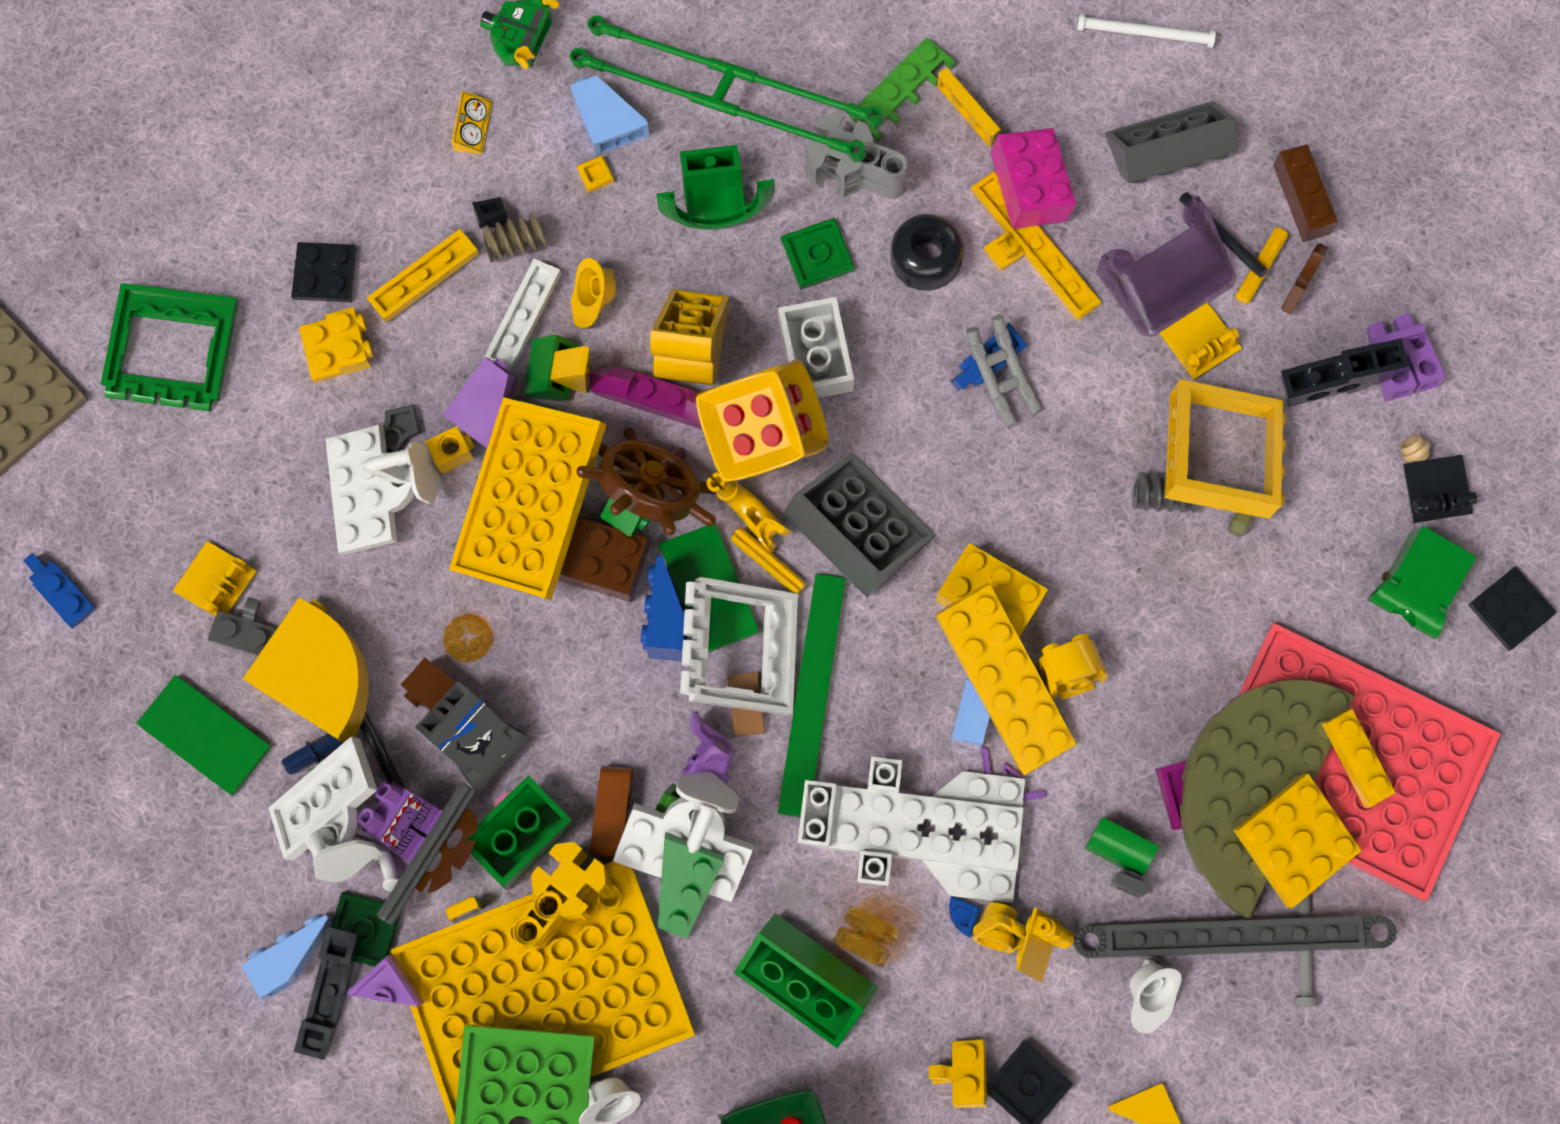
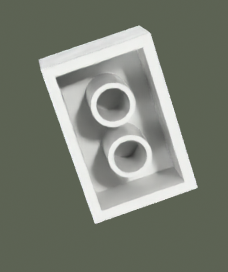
(817, 339)

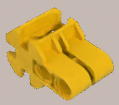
(568, 887)

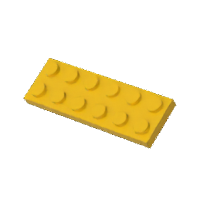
(1005, 679)

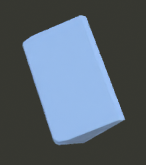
(971, 718)

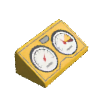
(471, 123)

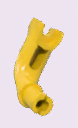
(749, 509)

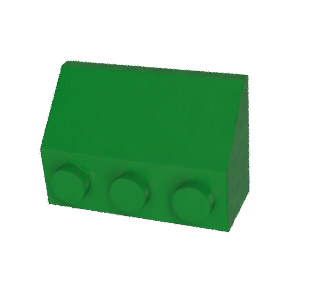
(518, 832)

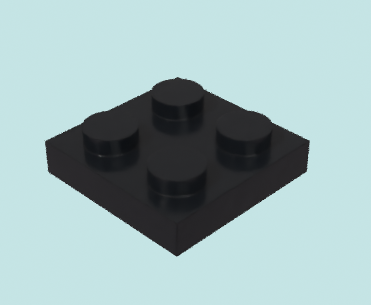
(324, 272)
(1512, 608)
(1027, 1085)

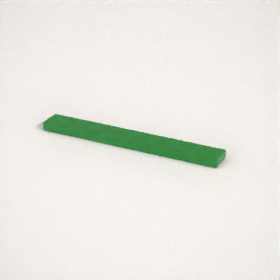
(811, 692)

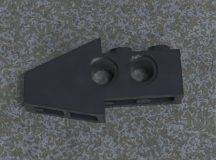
(1346, 372)

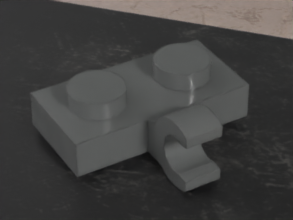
(241, 632)

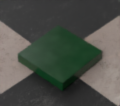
(360, 917)

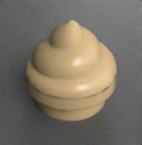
(1415, 449)

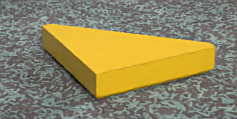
(1147, 1107)

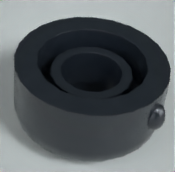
(921, 272)

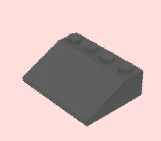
(858, 524)

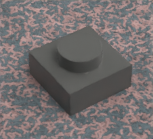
(1129, 883)

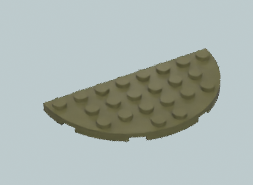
(1241, 764)

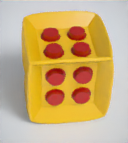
(762, 421)

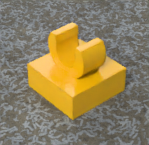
(1004, 251)

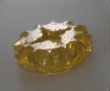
(478, 646)

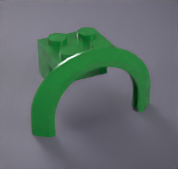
(714, 190)

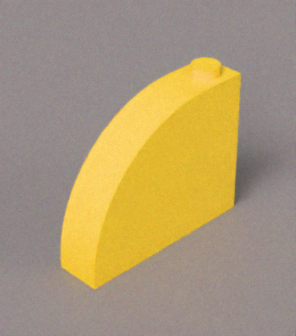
(314, 670)

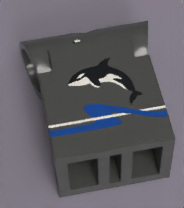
(471, 735)

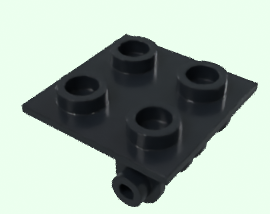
(1438, 489)

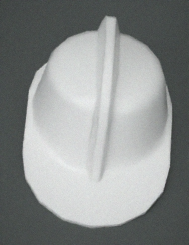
(1153, 995)
(609, 1102)

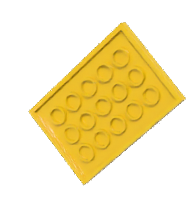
(527, 498)

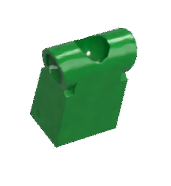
(1423, 580)

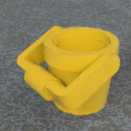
(998, 928)

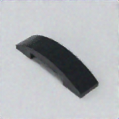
(328, 994)

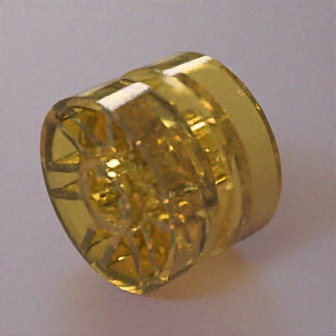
(866, 936)

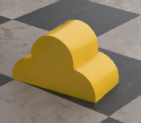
(689, 336)

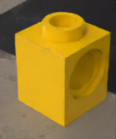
(439, 444)

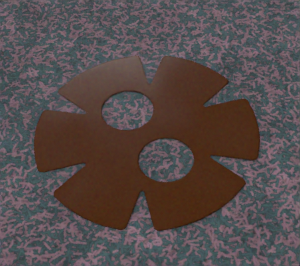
(452, 857)

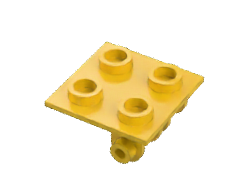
(1201, 340)
(214, 580)
(1041, 936)

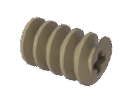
(513, 237)

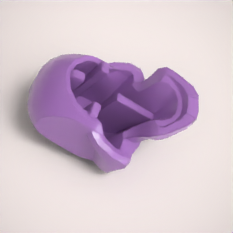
(713, 752)

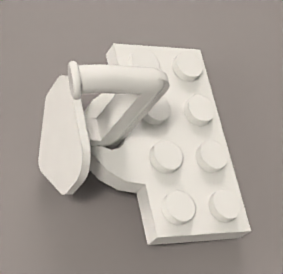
(367, 483)
(708, 797)
(323, 817)

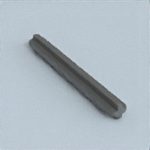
(426, 853)

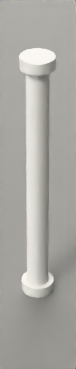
(1146, 30)

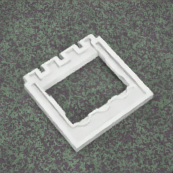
(778, 646)

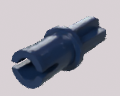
(310, 753)

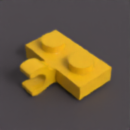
(966, 1074)

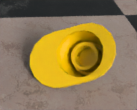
(592, 291)

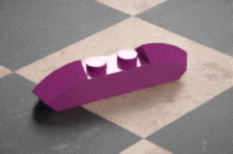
(646, 394)

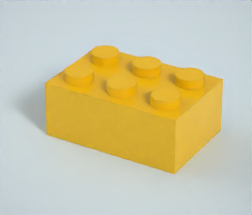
(1015, 591)

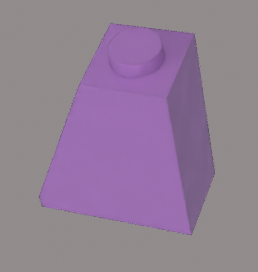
(481, 398)

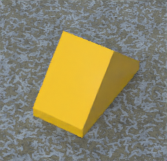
(572, 368)

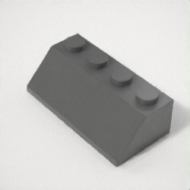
(1173, 141)

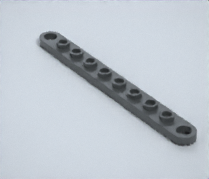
(1235, 937)

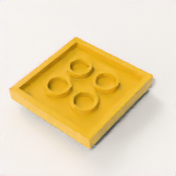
(1297, 840)

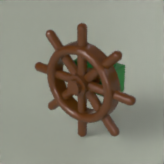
(641, 487)

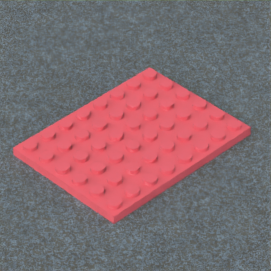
(1424, 748)

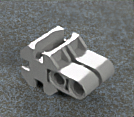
(880, 172)

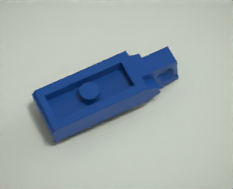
(969, 367)
(59, 591)

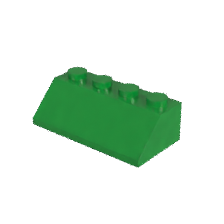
(805, 980)

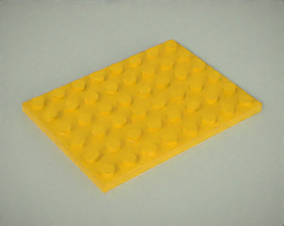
(589, 979)

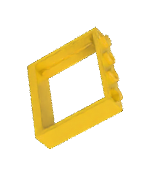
(1217, 496)

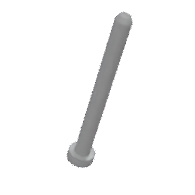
(1305, 965)

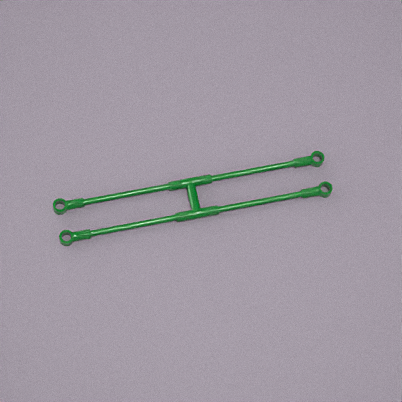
(717, 101)

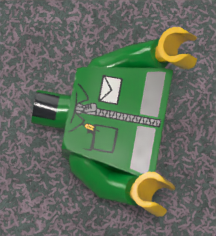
(519, 30)

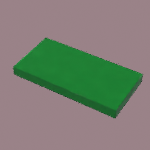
(704, 555)
(204, 735)

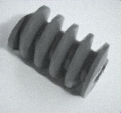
(1153, 491)

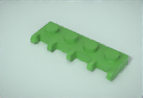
(904, 81)

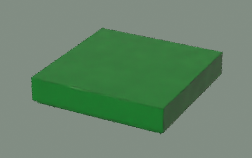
(817, 253)

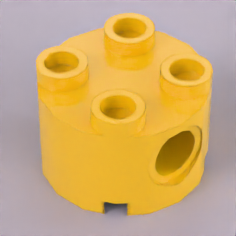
(1071, 667)

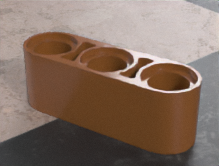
(610, 809)

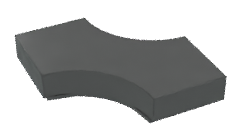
(400, 426)

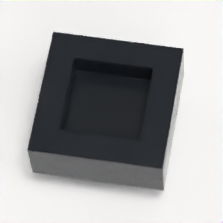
(489, 212)

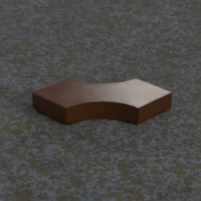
(1304, 278)

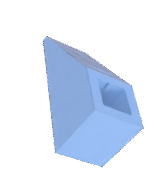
(281, 964)

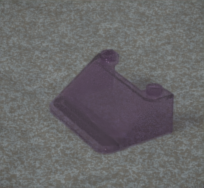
(1172, 277)

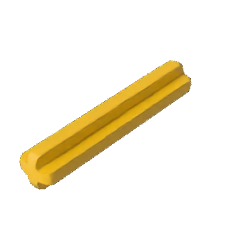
(1266, 257)
(768, 561)

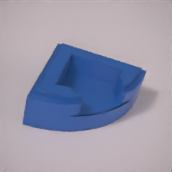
(963, 915)

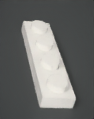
(523, 313)

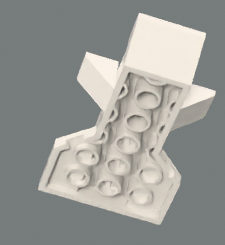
(884, 825)

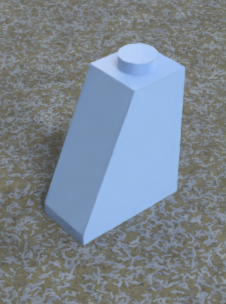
(606, 115)

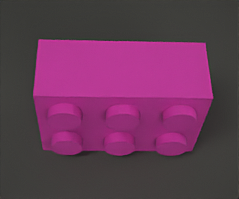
(1033, 178)

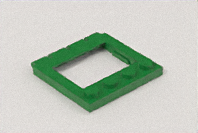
(176, 307)

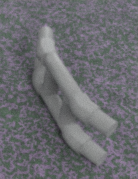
(1018, 377)

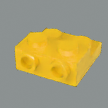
(336, 345)

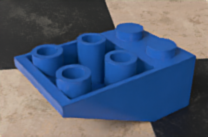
(665, 617)

